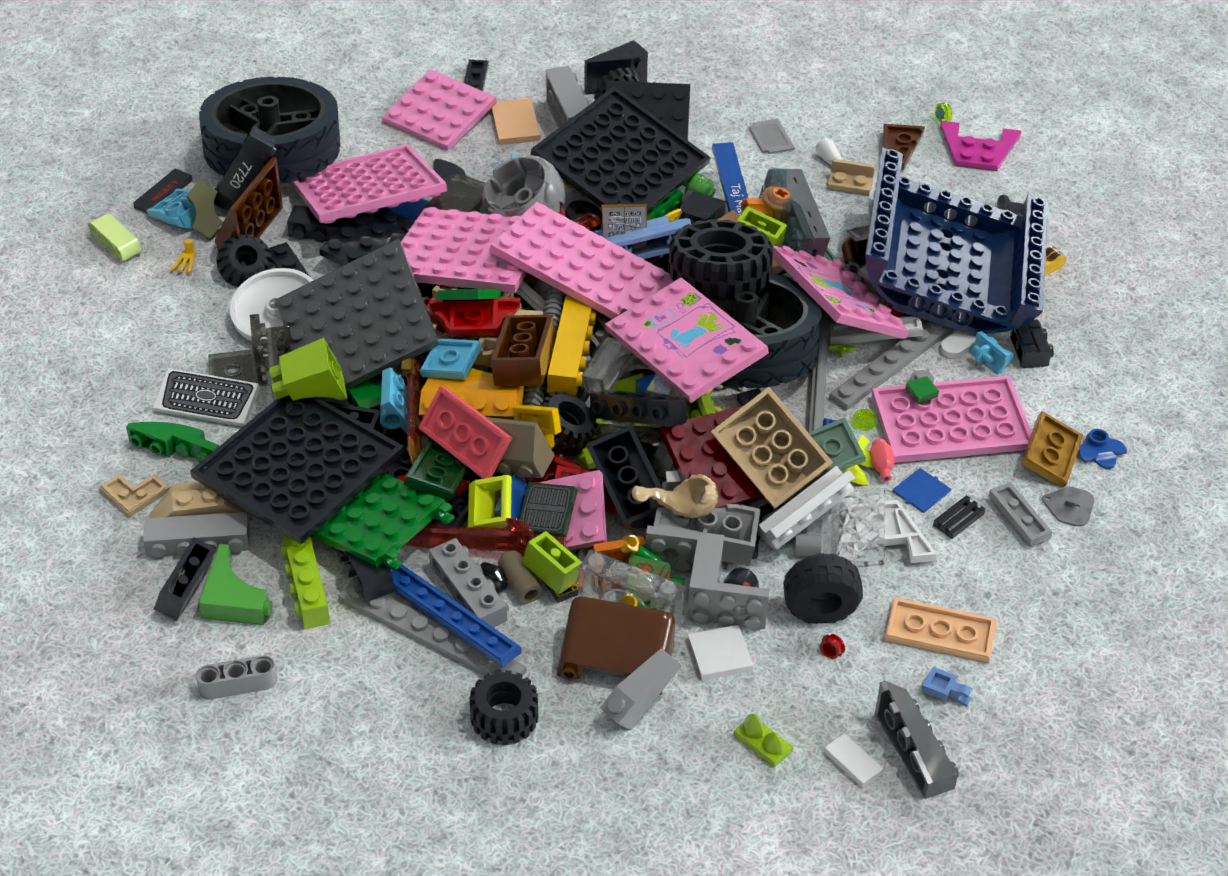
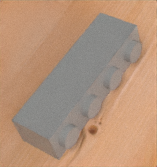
(173, 534)

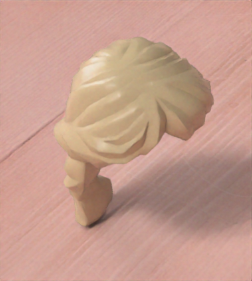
(690, 499)

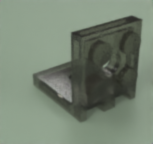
(251, 363)

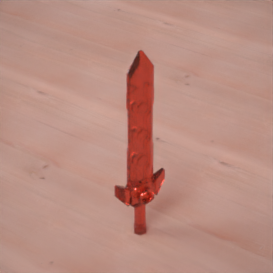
(480, 537)

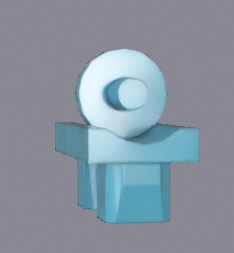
(990, 353)

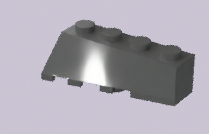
(915, 741)

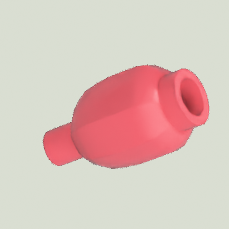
(882, 458)

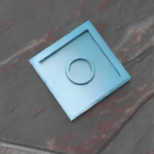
(451, 359)

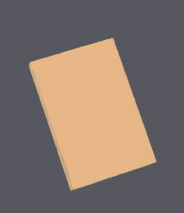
(515, 121)

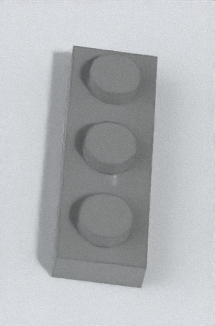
(1020, 514)

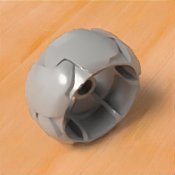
(512, 178)

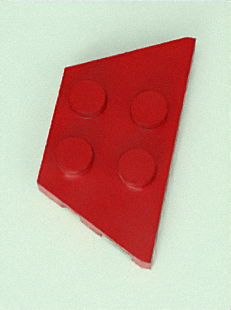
(473, 317)

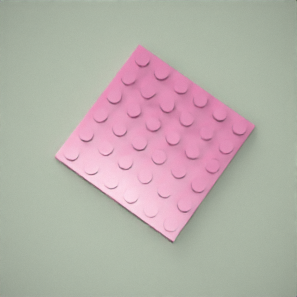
(369, 184)
(455, 248)

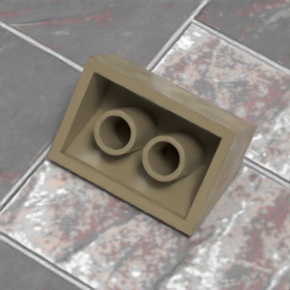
(528, 451)

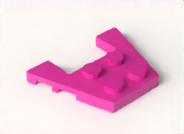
(976, 152)

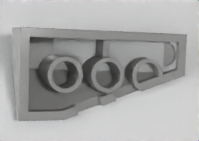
(735, 522)

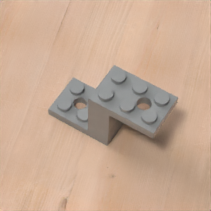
(707, 596)

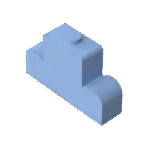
(658, 237)

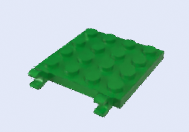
(382, 520)

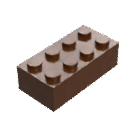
(523, 350)

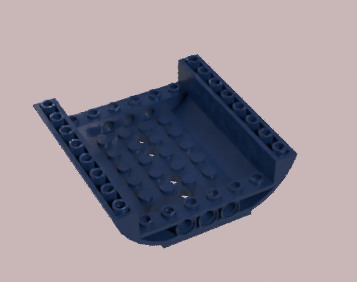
(989, 260)

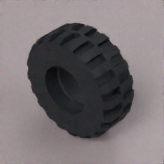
(721, 258)

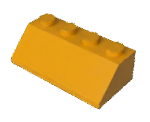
(477, 392)

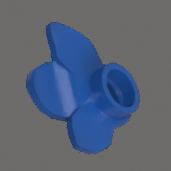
(1101, 449)

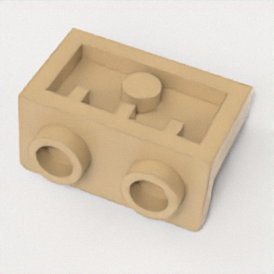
(851, 177)

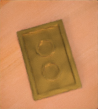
(1052, 449)

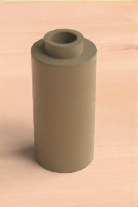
(520, 577)

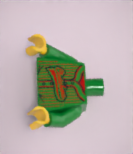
(646, 561)

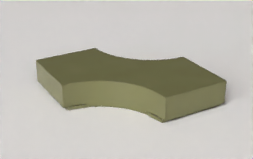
(206, 220)

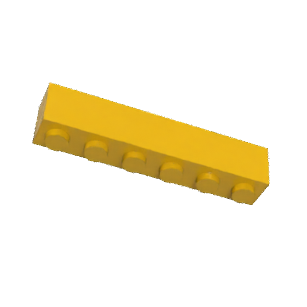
(570, 347)

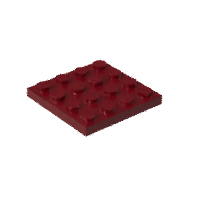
(698, 452)

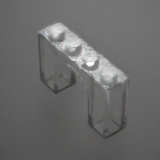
(614, 361)
(602, 574)

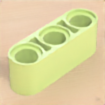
(115, 237)

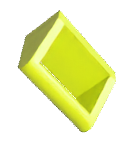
(482, 502)

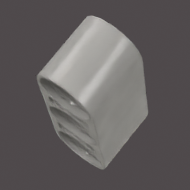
(236, 677)

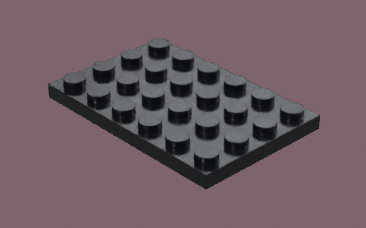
(366, 234)

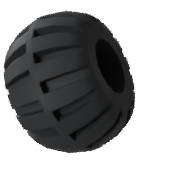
(240, 249)

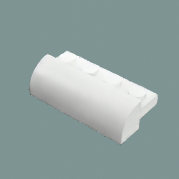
(805, 507)

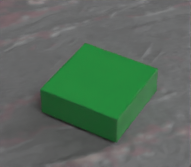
(922, 389)

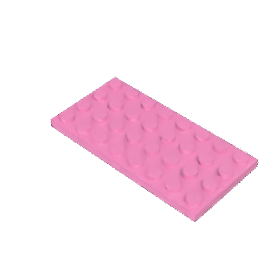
(578, 261)

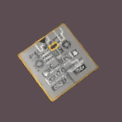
(624, 218)

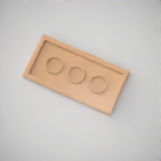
(941, 630)

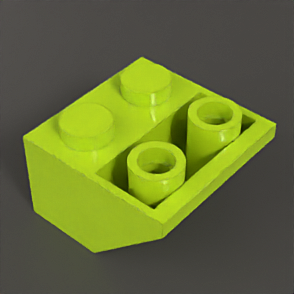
(771, 227)

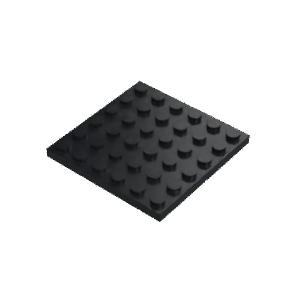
(621, 153)
(297, 464)

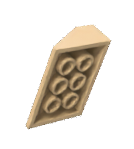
(772, 448)

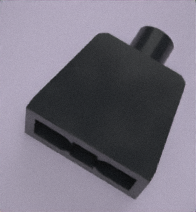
(701, 207)

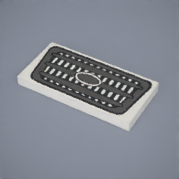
(206, 397)

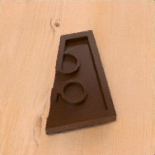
(902, 139)

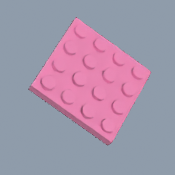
(439, 109)

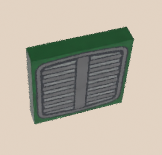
(548, 508)

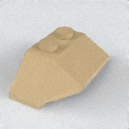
(193, 499)

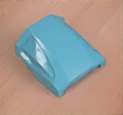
(175, 209)

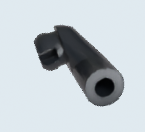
(497, 575)

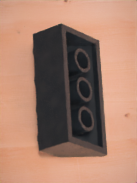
(623, 467)

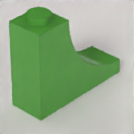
(229, 597)

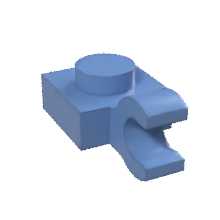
(944, 684)

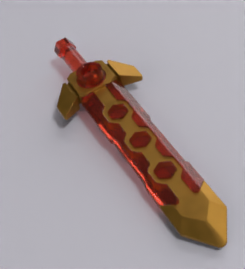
(415, 383)

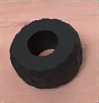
(823, 588)

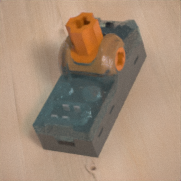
(790, 201)

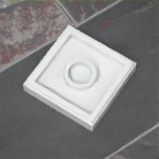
(720, 652)

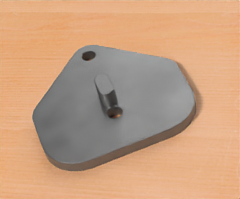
(1063, 504)

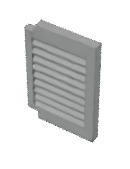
(771, 136)

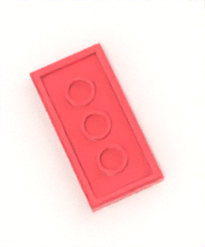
(465, 433)

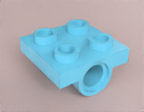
(393, 401)

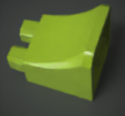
(309, 373)

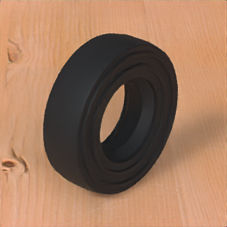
(583, 207)

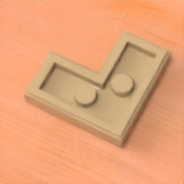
(131, 498)

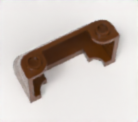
(612, 637)

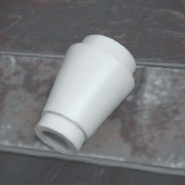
(827, 151)

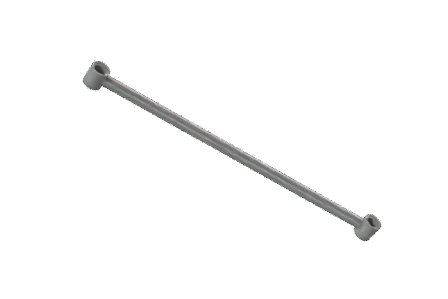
(807, 541)

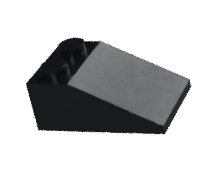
(628, 55)

